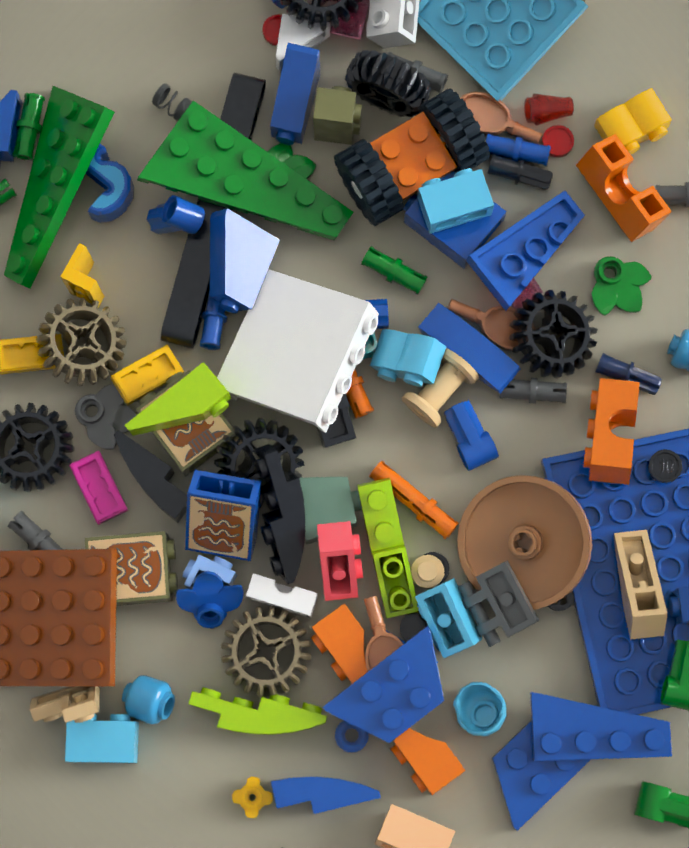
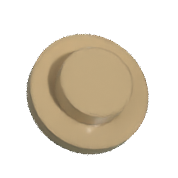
(427, 571)

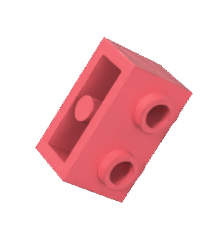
(338, 560)

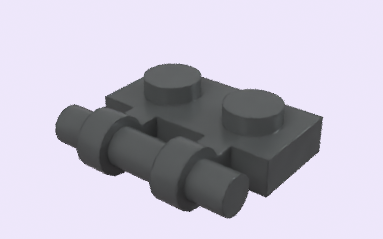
(506, 599)

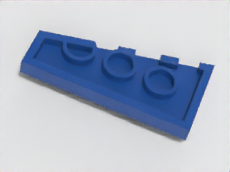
(523, 249)
(586, 731)

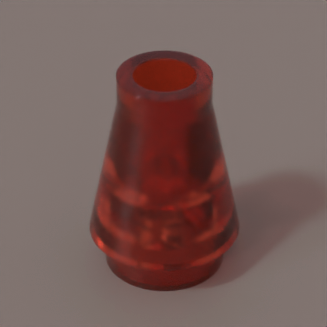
(546, 108)

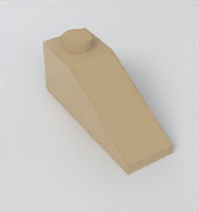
(640, 585)

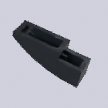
(153, 477)

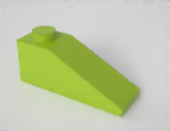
(186, 402)

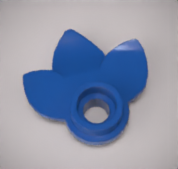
(210, 599)

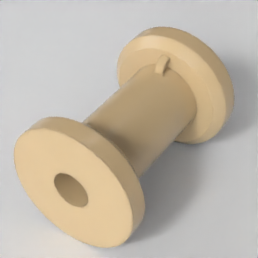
(433, 396)

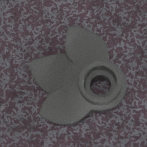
(110, 417)

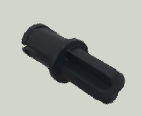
(520, 172)

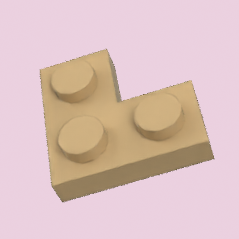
(71, 702)

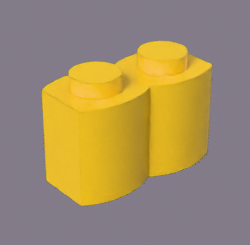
(635, 121)

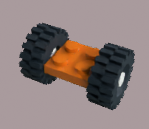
(418, 150)

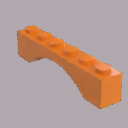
(429, 758)

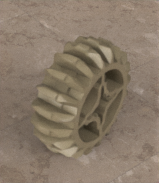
(70, 332)
(253, 626)

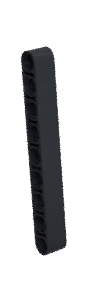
(193, 275)

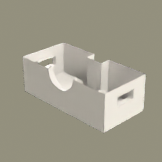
(281, 596)

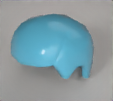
(480, 709)

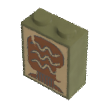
(193, 442)
(141, 566)

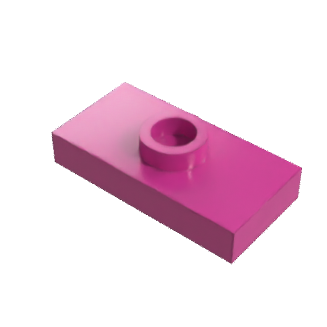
(98, 487)

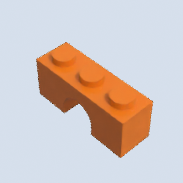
(606, 172)
(610, 455)

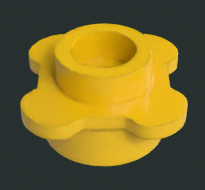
(252, 787)

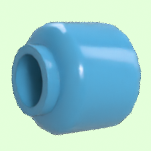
(148, 699)

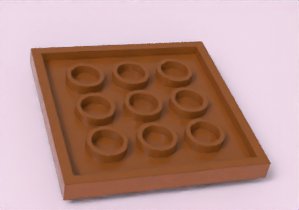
(58, 617)

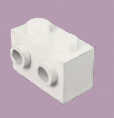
(392, 22)

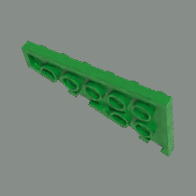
(62, 156)
(231, 171)

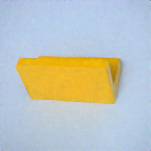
(76, 276)

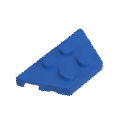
(394, 691)
(526, 782)

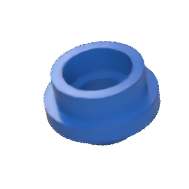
(350, 746)

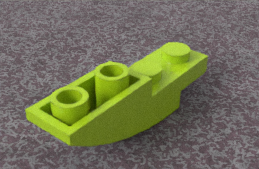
(387, 548)
(271, 718)

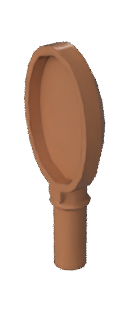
(495, 117)
(493, 322)
(382, 642)

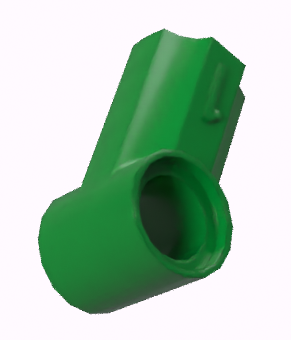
(676, 683)
(662, 805)

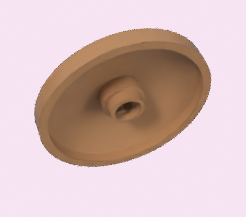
(531, 527)

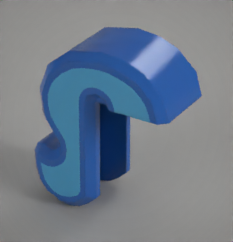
(116, 182)

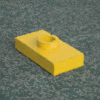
(22, 354)
(146, 374)

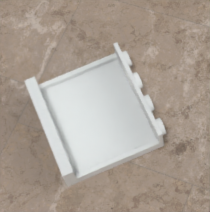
(298, 349)

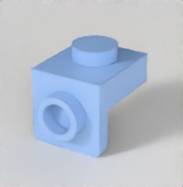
(203, 564)

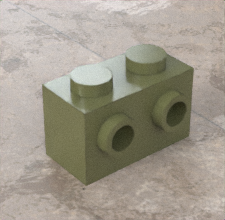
(336, 115)

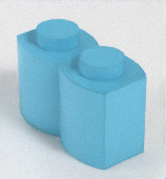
(407, 357)

